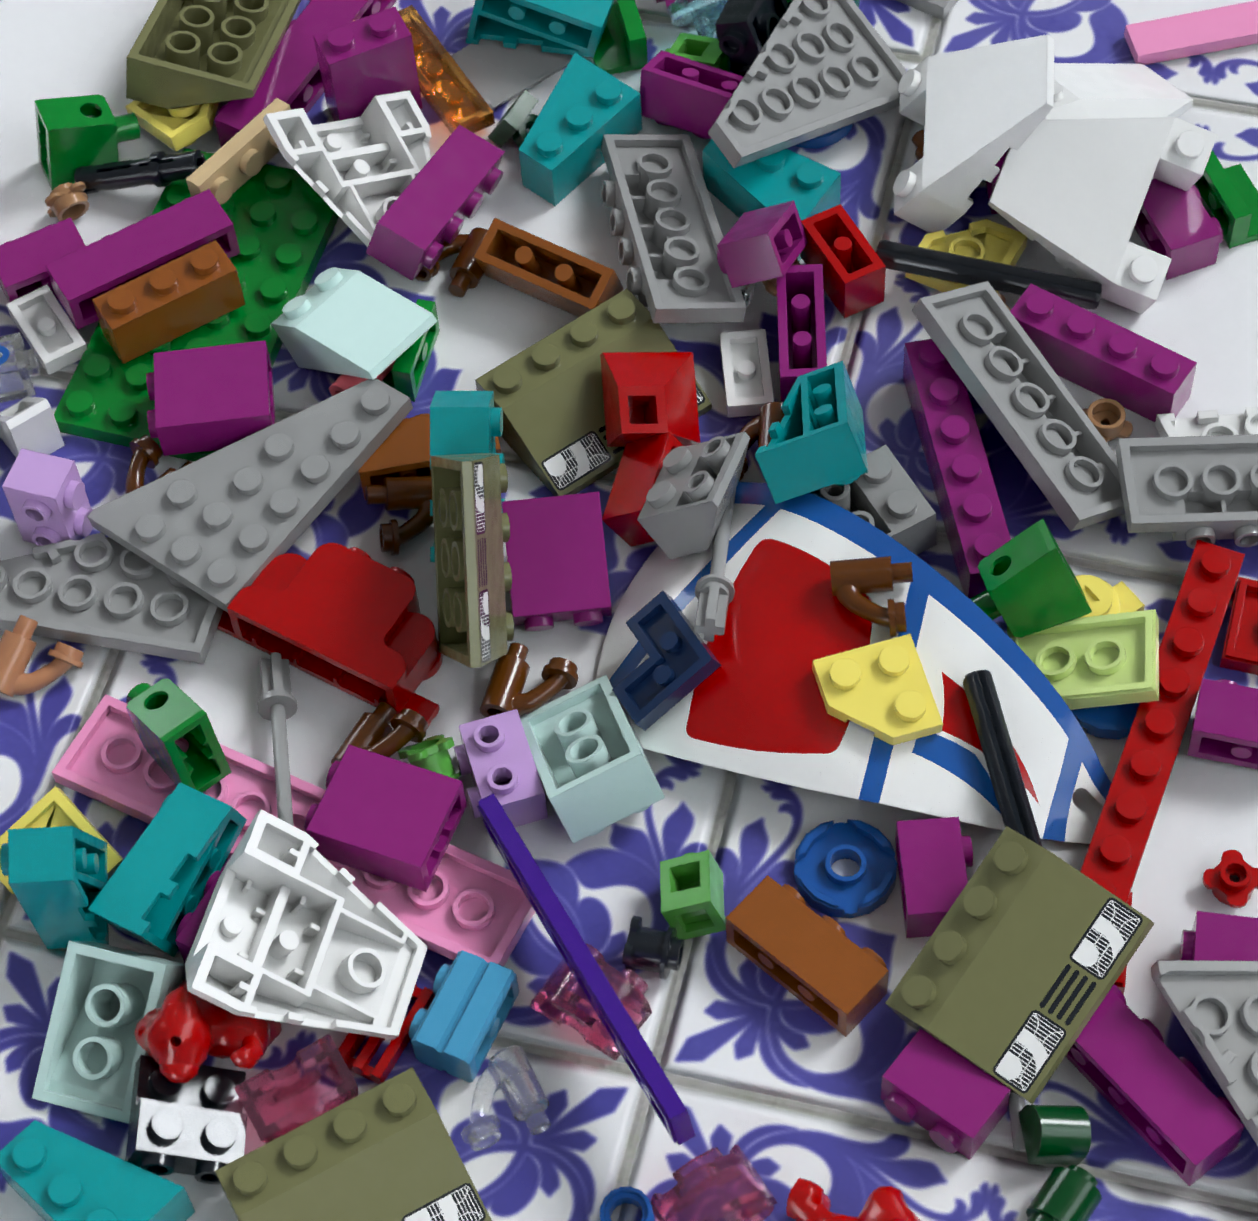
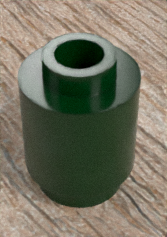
(1066, 1196)

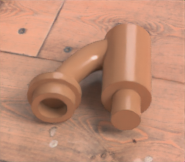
(16, 652)

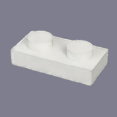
(47, 329)
(745, 371)

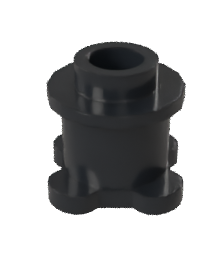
(652, 949)

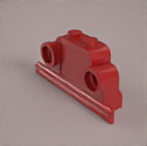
(342, 624)

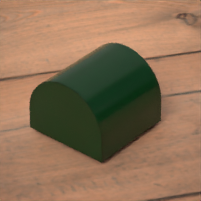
(1055, 1134)

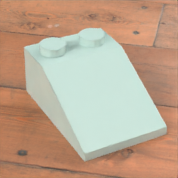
(350, 324)
(590, 759)
(92, 1026)

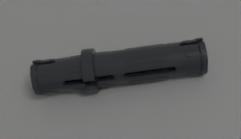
(157, 170)

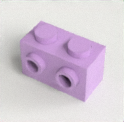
(47, 498)
(501, 764)

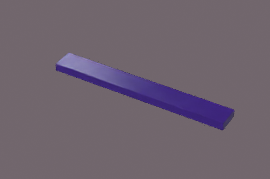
(587, 972)

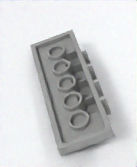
(667, 229)
(1025, 402)
(1191, 487)

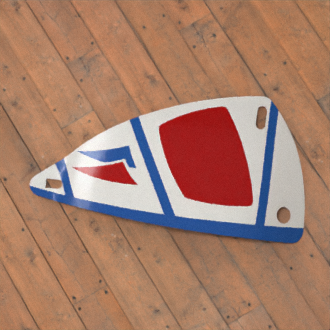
(764, 704)

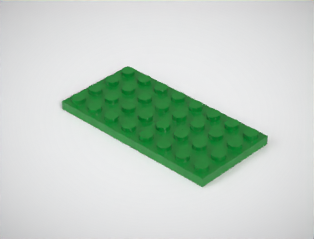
(280, 241)

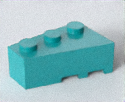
(552, 24)
(770, 182)
(464, 425)

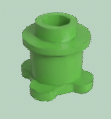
(432, 755)

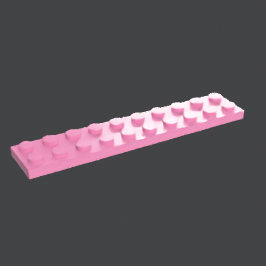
(468, 902)

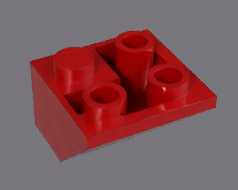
(649, 396)

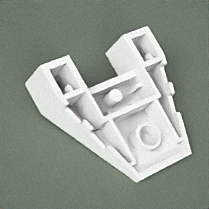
(971, 114)
(1082, 189)

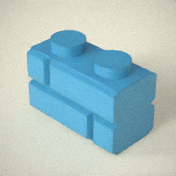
(464, 1015)

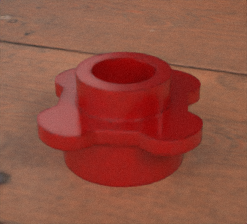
(1229, 892)

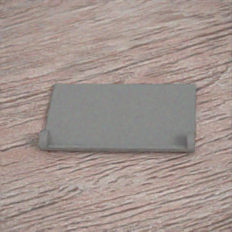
(507, 72)

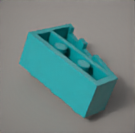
(570, 129)
(818, 437)
(169, 868)
(56, 880)
(82, 1183)

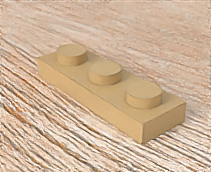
(238, 158)

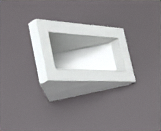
(30, 426)

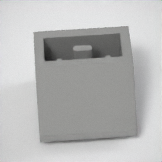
(693, 494)
(888, 501)

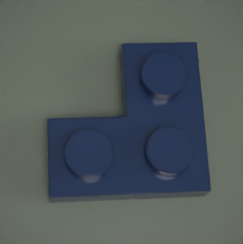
(674, 666)

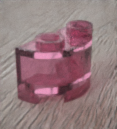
(566, 1003)
(298, 1092)
(715, 1190)

